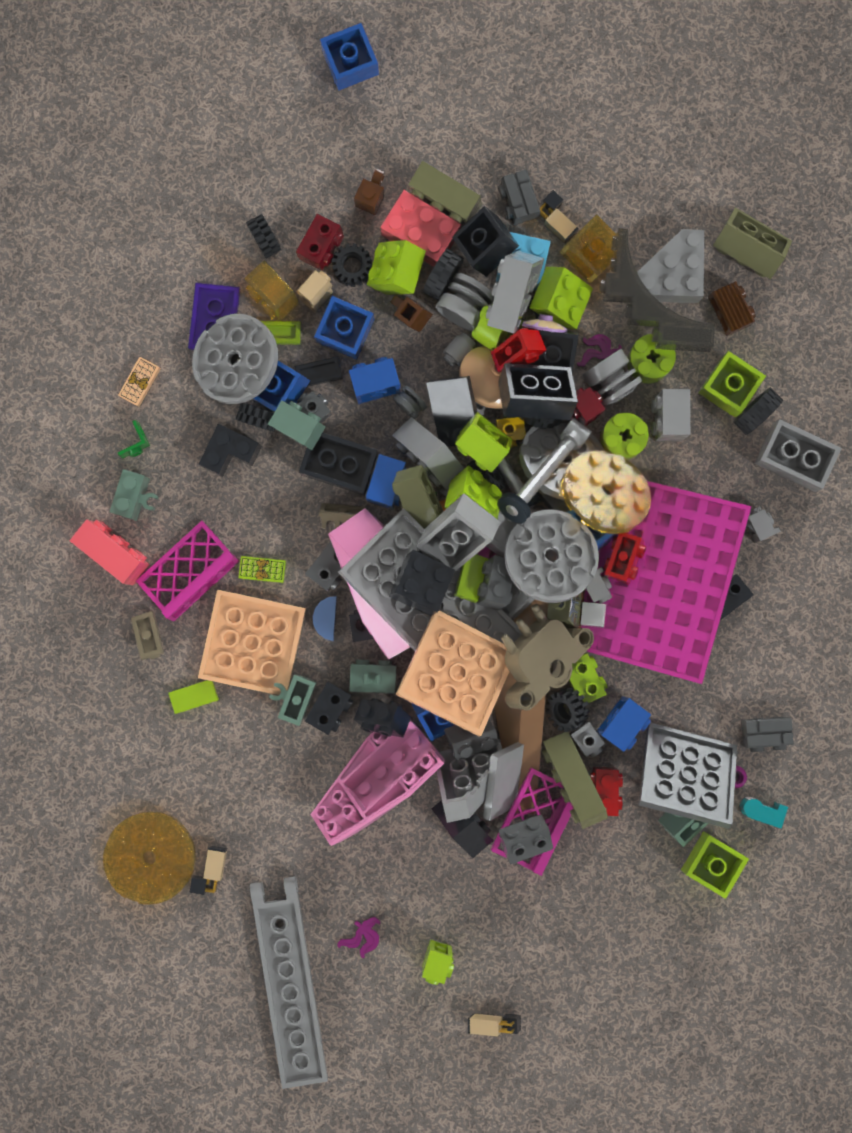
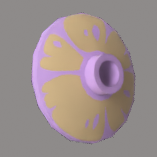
(545, 323)

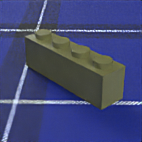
(417, 495)
(575, 780)

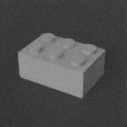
(797, 455)
(458, 533)

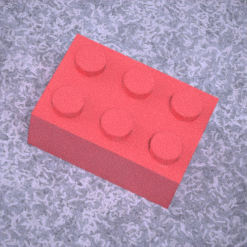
(421, 225)
(110, 551)

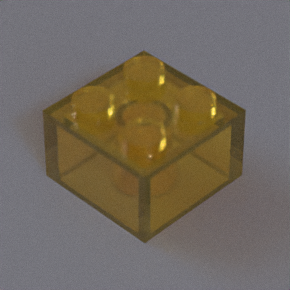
(590, 249)
(271, 290)

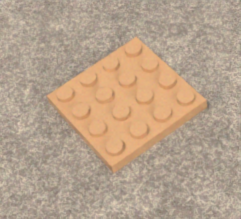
(251, 642)
(456, 673)

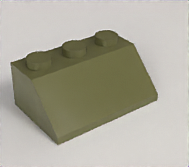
(445, 193)
(752, 243)

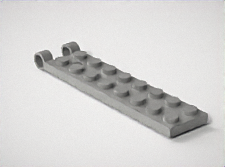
(289, 987)

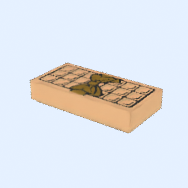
(139, 381)

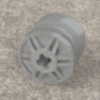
(465, 302)
(612, 377)

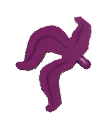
(604, 344)
(371, 936)

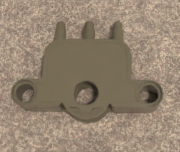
(538, 657)

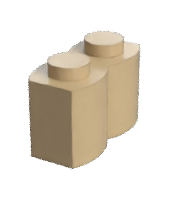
(315, 290)

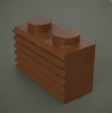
(732, 308)

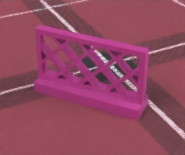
(196, 587)
(556, 823)

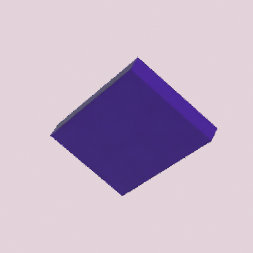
(209, 305)

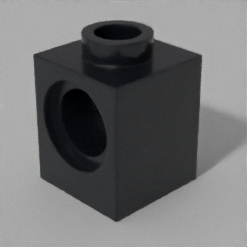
(356, 634)

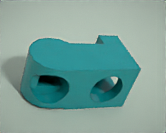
(770, 815)

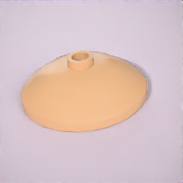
(483, 376)

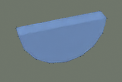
(324, 617)

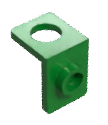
(136, 449)

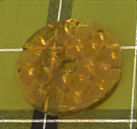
(603, 512)
(132, 874)

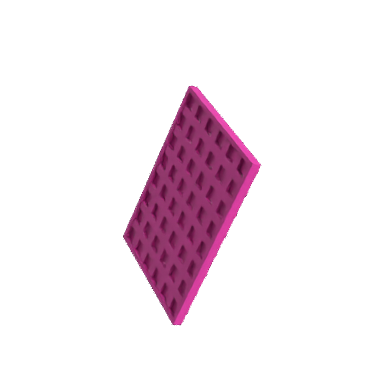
(677, 600)

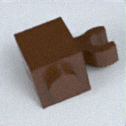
(370, 193)
(411, 312)

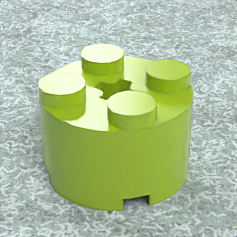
(490, 336)
(649, 371)
(635, 430)

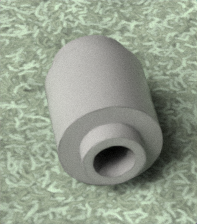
(458, 349)

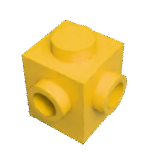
(513, 428)

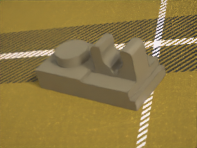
(337, 513)
(147, 635)

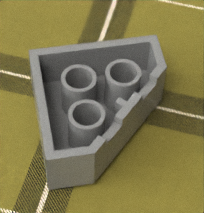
(677, 269)
(518, 277)
(428, 451)
(464, 782)

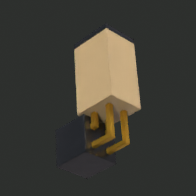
(557, 221)
(213, 871)
(492, 1025)

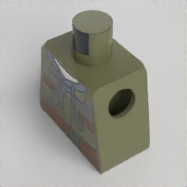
(567, 612)

